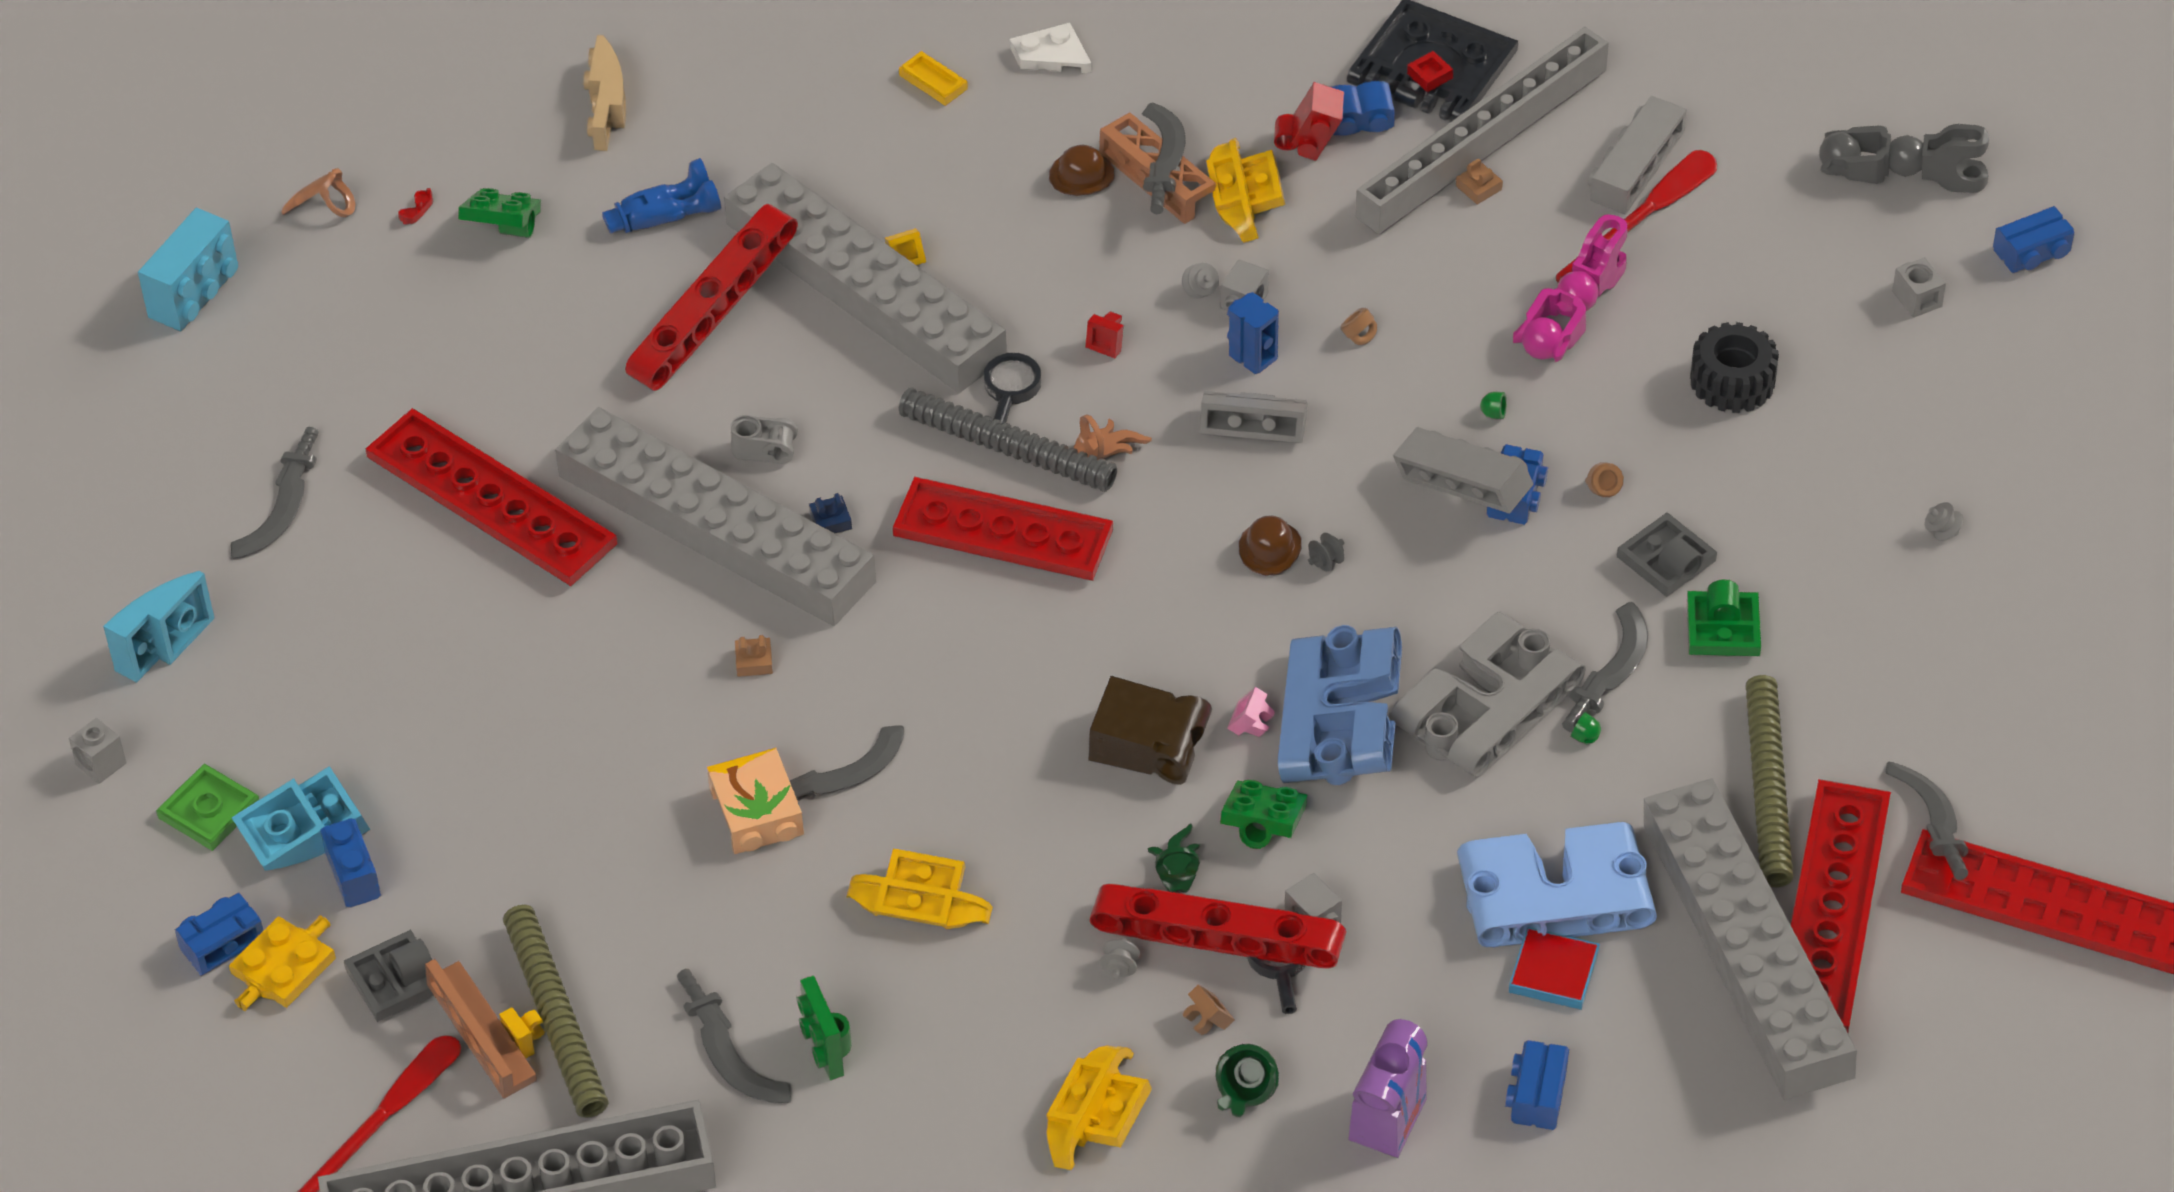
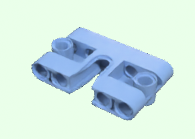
(1600, 893)

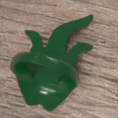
(1177, 864)

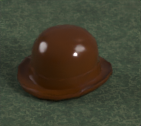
(1081, 171)
(1269, 545)

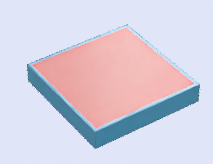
(1554, 968)

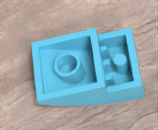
(159, 625)
(288, 821)

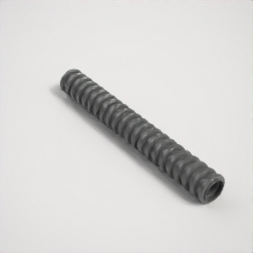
(1007, 439)

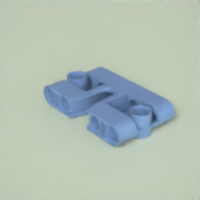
(1328, 712)

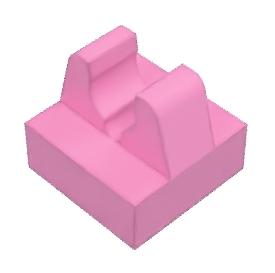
(1248, 714)

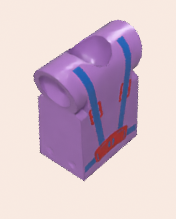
(1391, 1089)

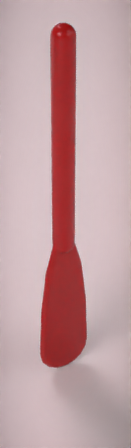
(1678, 182)
(414, 1079)

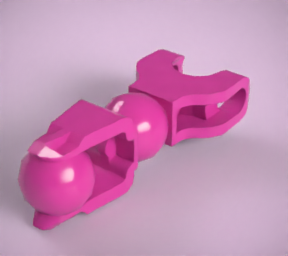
(1575, 294)

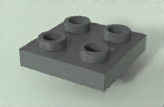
(1666, 554)
(391, 974)

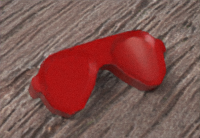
(423, 202)

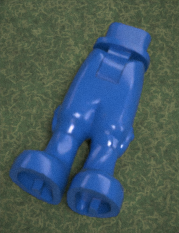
(665, 202)

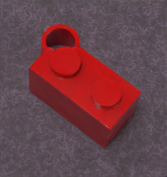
(1311, 123)

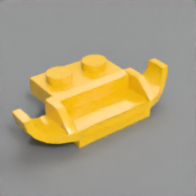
(1244, 186)
(921, 891)
(1094, 1104)

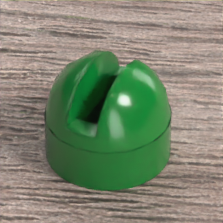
(1494, 405)
(1587, 729)

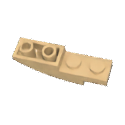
(606, 93)

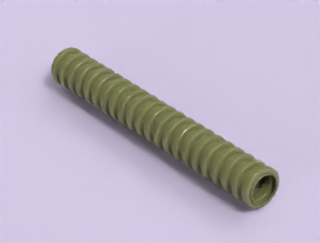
(1769, 780)
(555, 1010)

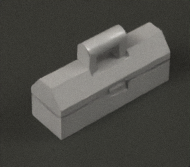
(1253, 416)

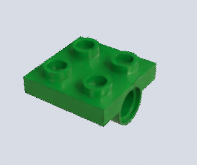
(511, 213)
(1723, 621)
(1272, 807)
(827, 1030)

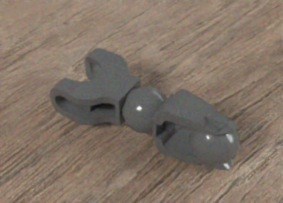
(1940, 157)

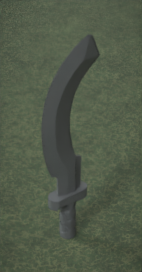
(1170, 155)
(288, 500)
(1616, 671)
(855, 773)
(1942, 818)
(720, 1047)

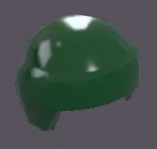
(1245, 1078)

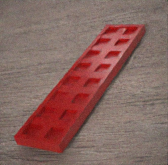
(2048, 903)

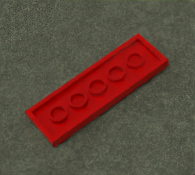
(1003, 528)

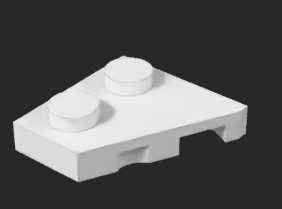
(1050, 50)

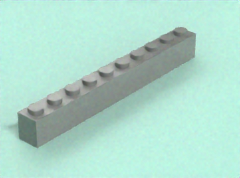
(1481, 130)

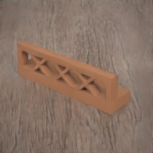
(1127, 156)
(479, 1027)

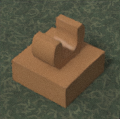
(1478, 182)
(753, 656)
(1209, 1008)

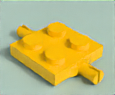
(282, 962)

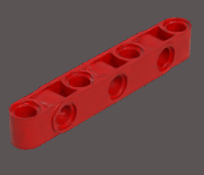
(695, 312)
(1218, 925)

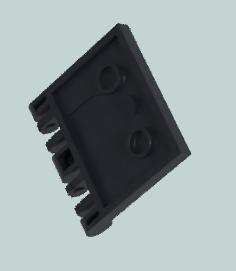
(1416, 30)

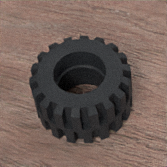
(1714, 364)

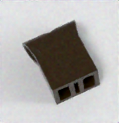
(1147, 730)

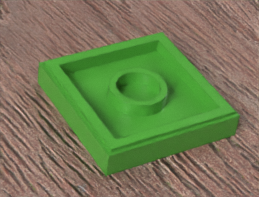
(205, 806)

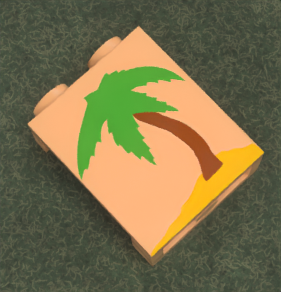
(756, 800)

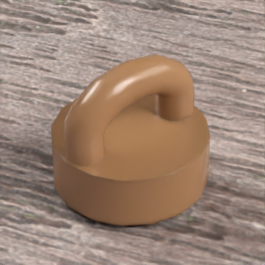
(1358, 322)
(1605, 479)

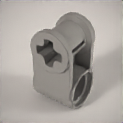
(760, 438)

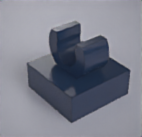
(831, 514)

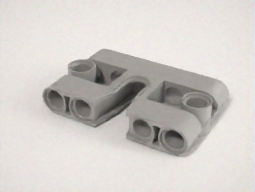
(1477, 727)

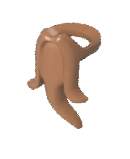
(321, 186)
(1104, 441)

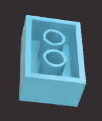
(188, 269)

